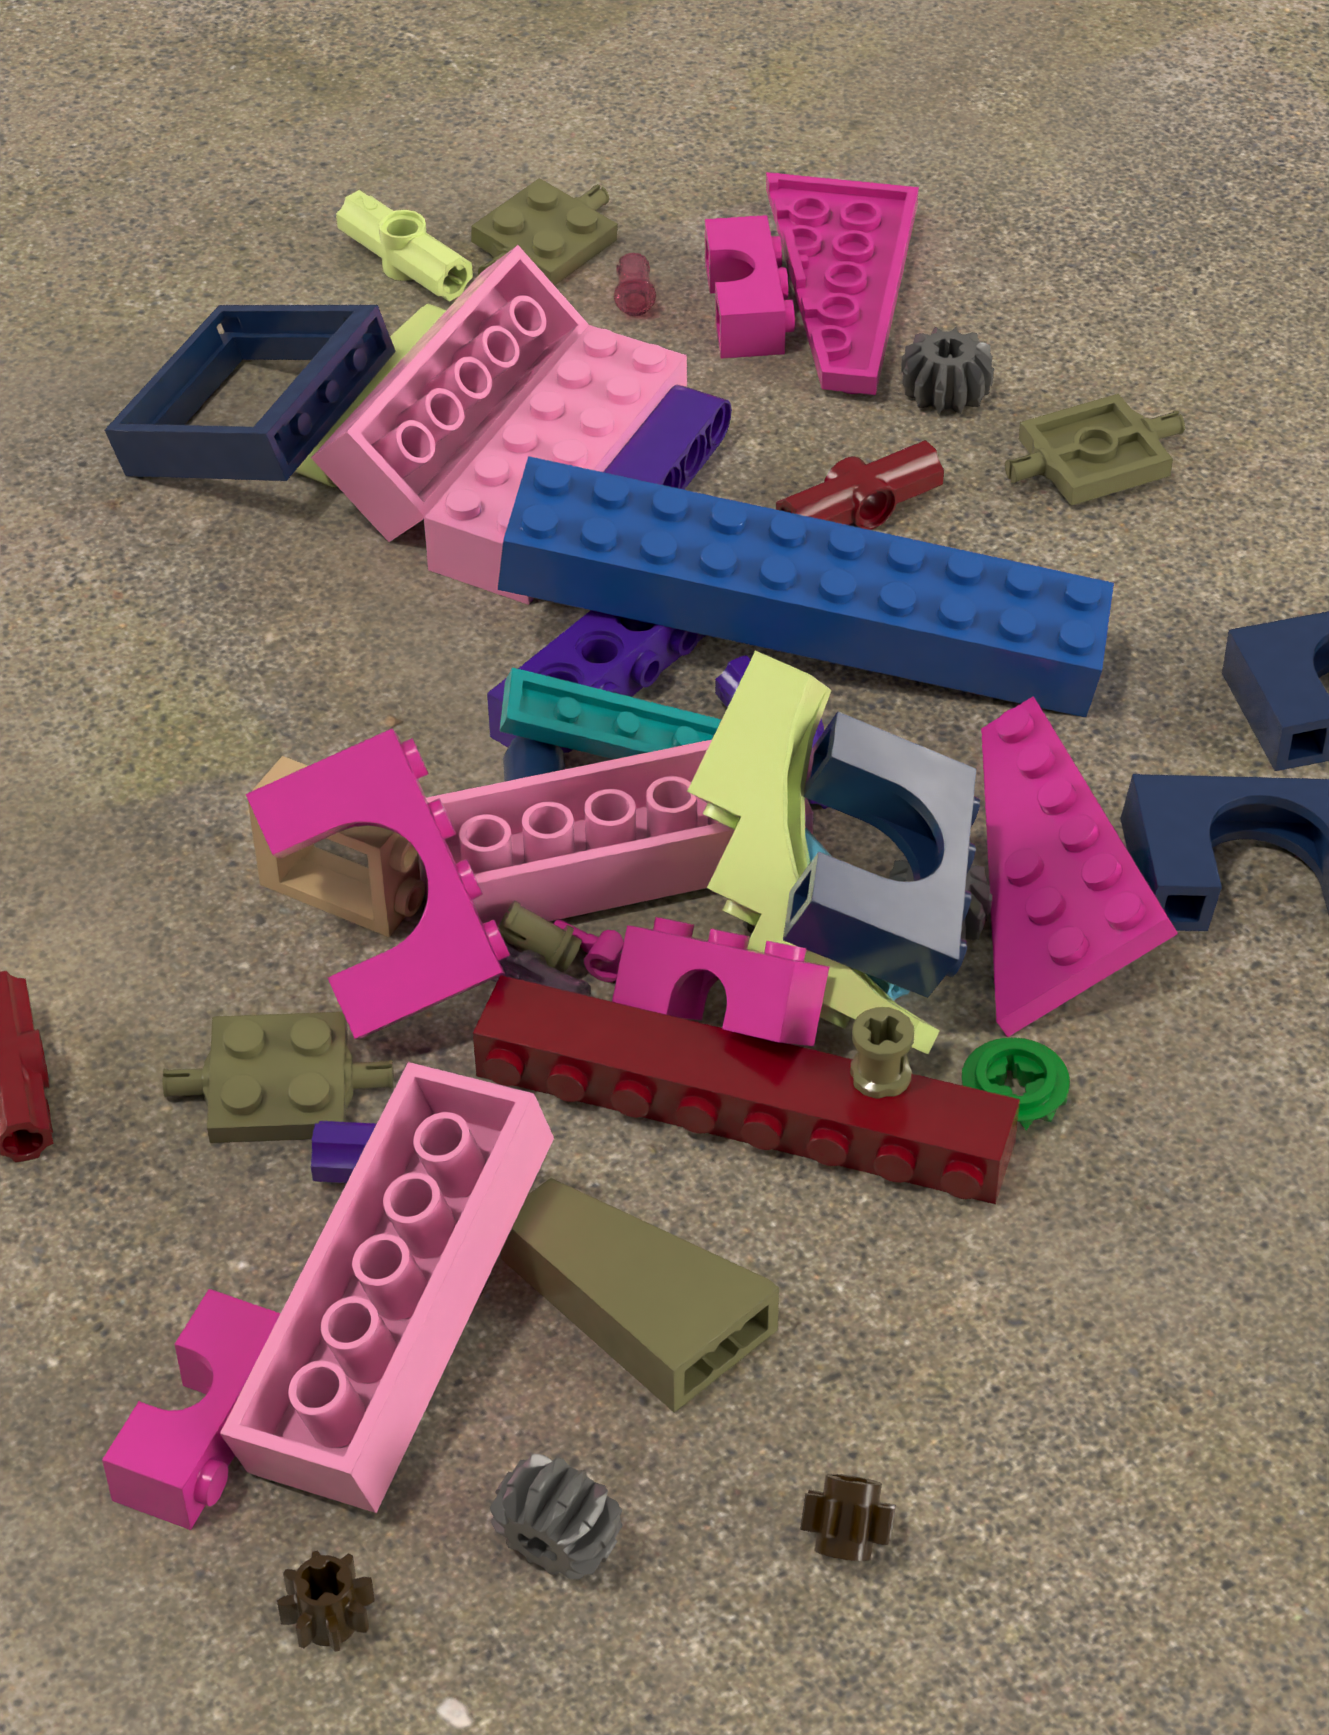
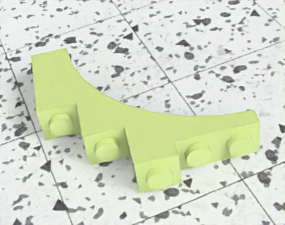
(756, 786)

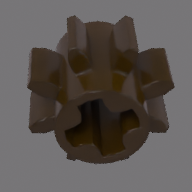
(848, 1517)
(326, 1600)

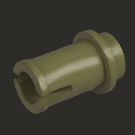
(529, 931)

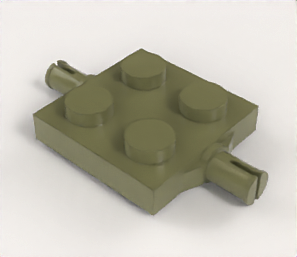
(549, 227)
(1095, 448)
(276, 1076)

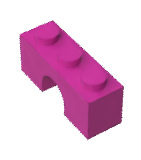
(748, 286)
(767, 992)
(177, 1458)

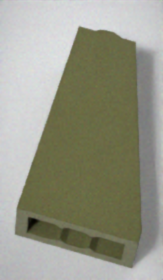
(640, 1292)

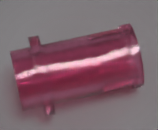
(634, 290)

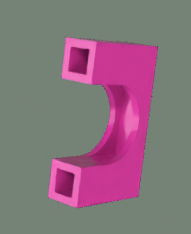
(380, 788)

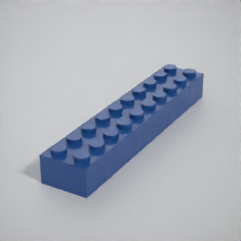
(806, 586)

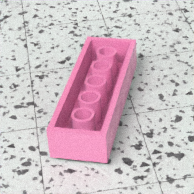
(450, 394)
(572, 417)
(588, 835)
(389, 1287)

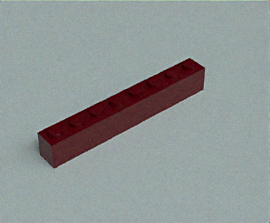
(743, 1089)

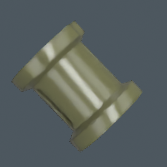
(882, 1042)

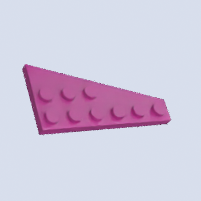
(846, 268)
(1059, 875)

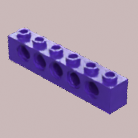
(602, 654)

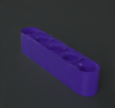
(675, 439)

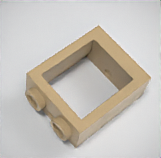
(366, 896)

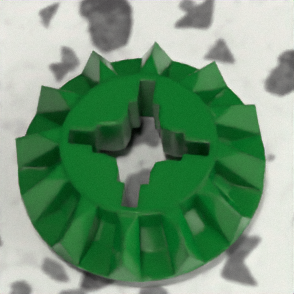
(1032, 1064)

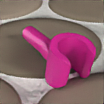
(602, 951)

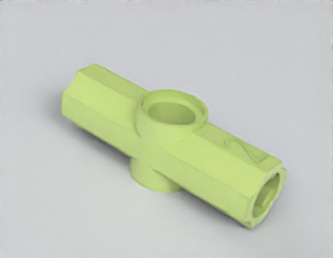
(404, 245)

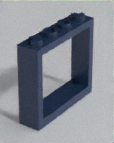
(345, 354)

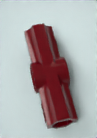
(871, 490)
(23, 1076)

